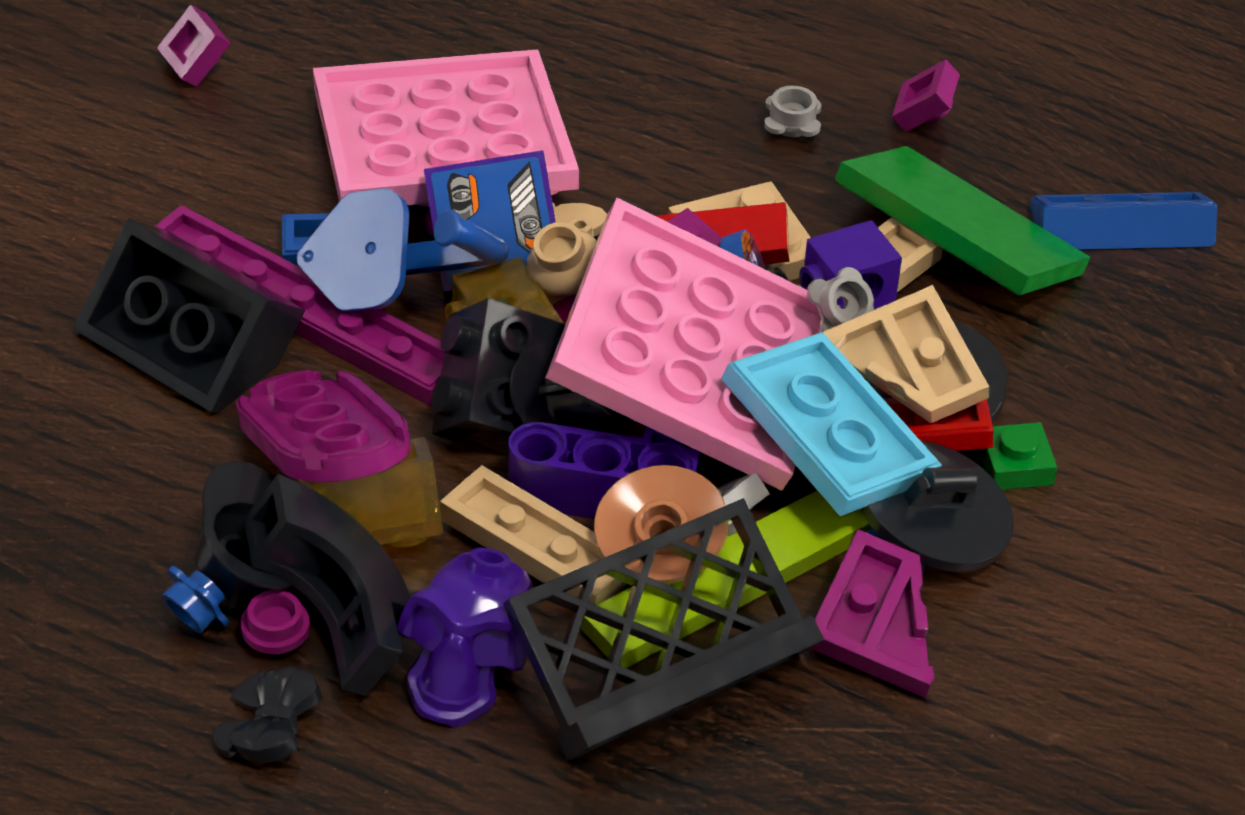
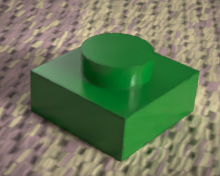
(1020, 457)

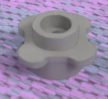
(793, 112)
(847, 285)

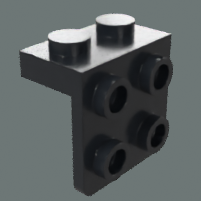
(477, 366)

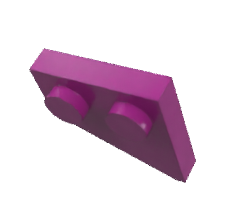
(877, 615)

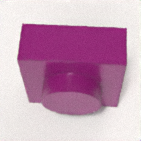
(193, 45)
(926, 96)

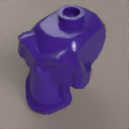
(463, 635)

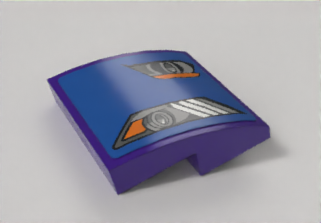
(498, 194)

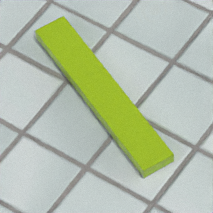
(798, 540)

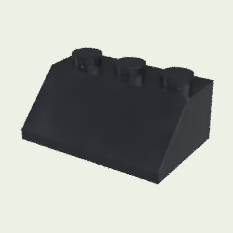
(186, 317)

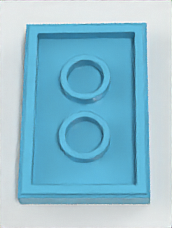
(829, 422)

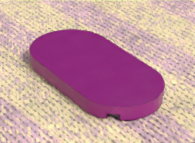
(323, 426)

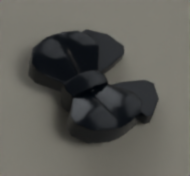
(277, 701)

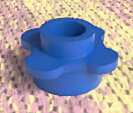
(194, 600)

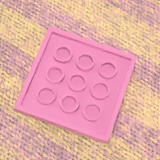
(419, 114)
(661, 326)

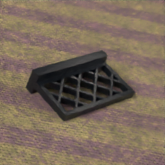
(681, 683)

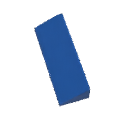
(1128, 219)

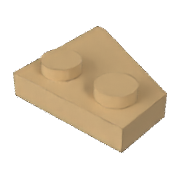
(914, 355)

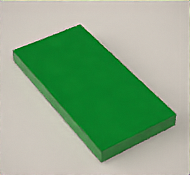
(962, 220)

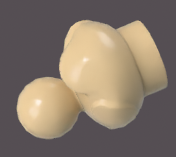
(560, 259)

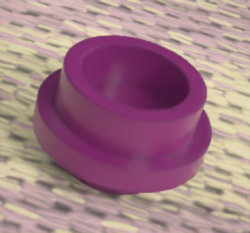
(275, 622)

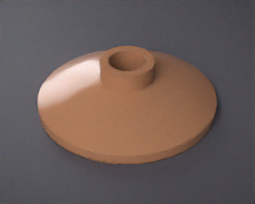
(653, 503)

